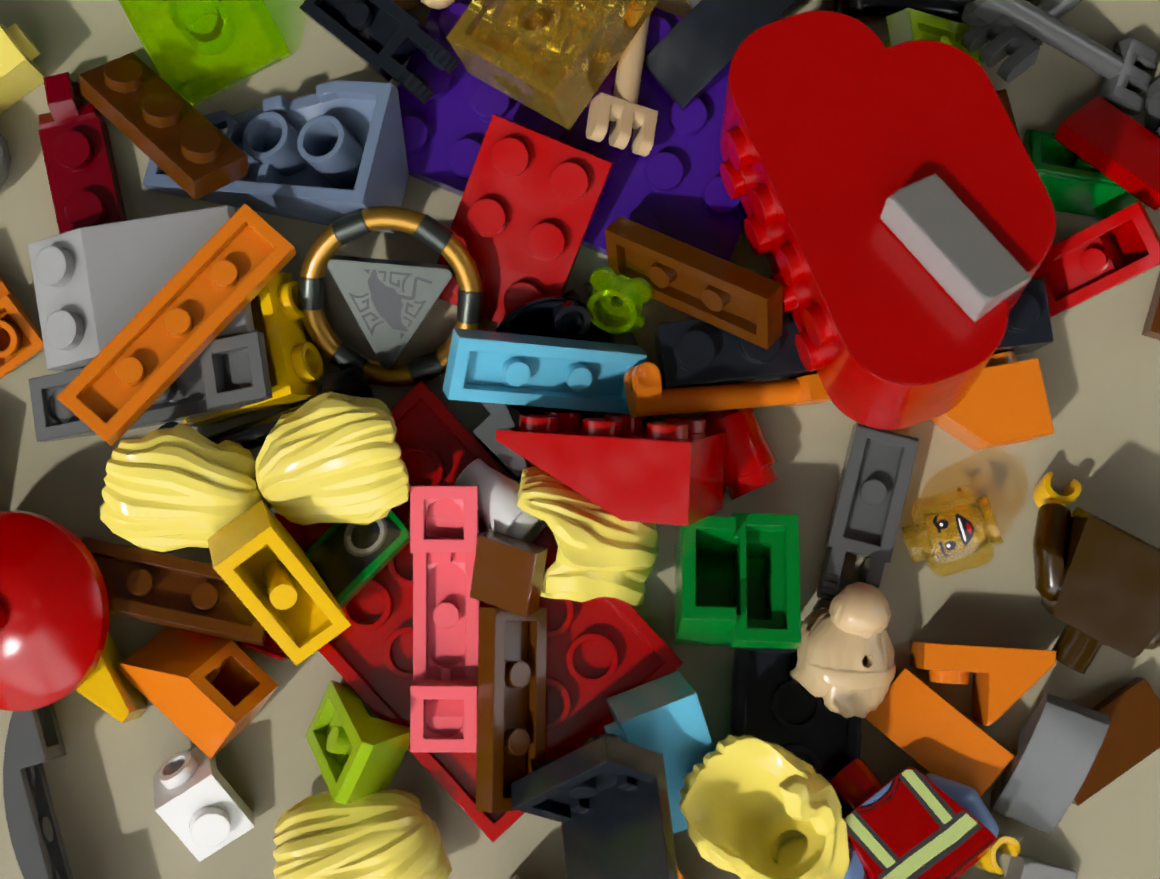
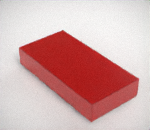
(1115, 147)

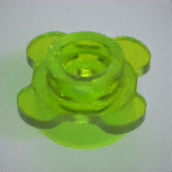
(614, 315)

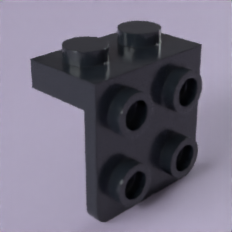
(609, 809)

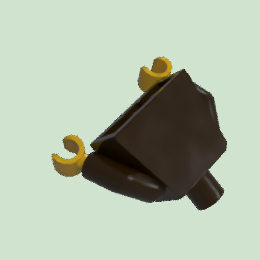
(1093, 579)

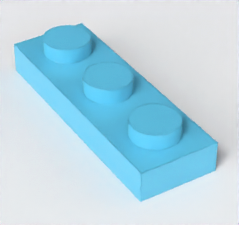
(539, 371)

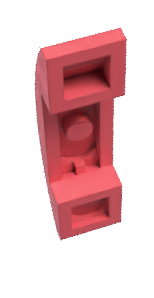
(444, 618)

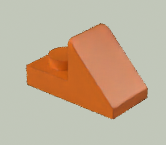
(999, 672)

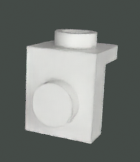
(199, 803)

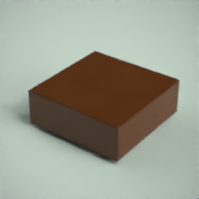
(508, 573)

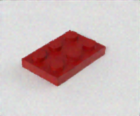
(525, 214)

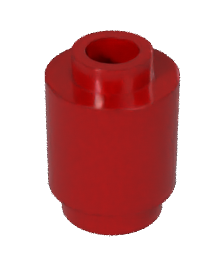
(746, 450)

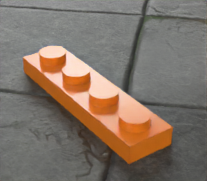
(177, 325)

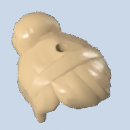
(835, 644)

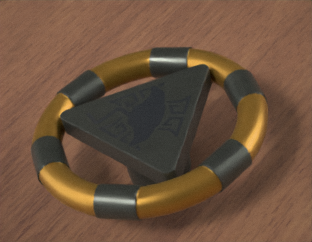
(387, 295)

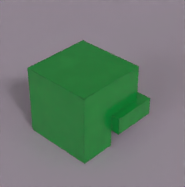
(738, 582)

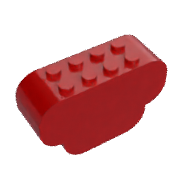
(815, 145)

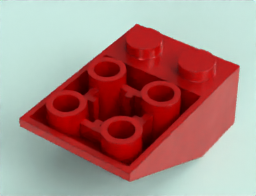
(632, 471)

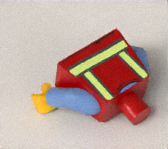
(917, 826)

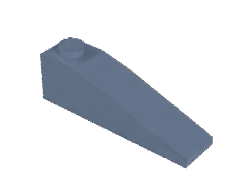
(313, 154)

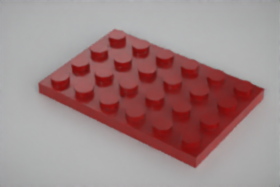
(591, 645)

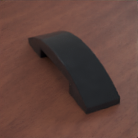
(704, 42)

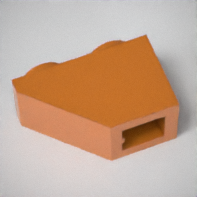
(1002, 406)
(200, 685)

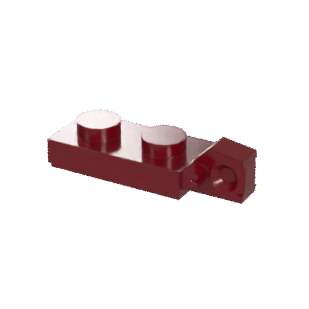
(78, 158)

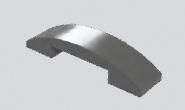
(222, 378)
(29, 808)

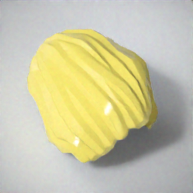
(333, 462)
(176, 488)
(595, 549)
(764, 813)
(366, 839)

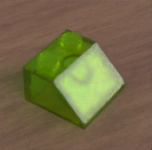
(206, 43)

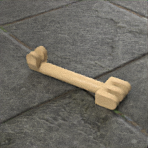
(623, 106)

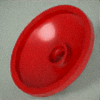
(49, 611)

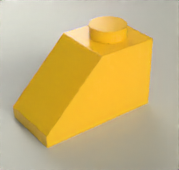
(277, 582)

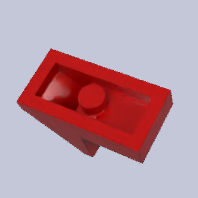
(1099, 258)

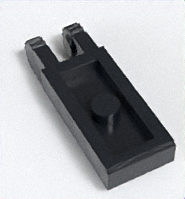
(382, 38)

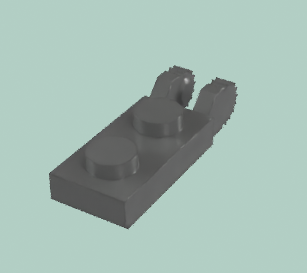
(867, 505)

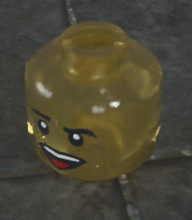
(952, 531)

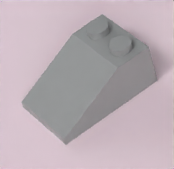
(104, 274)

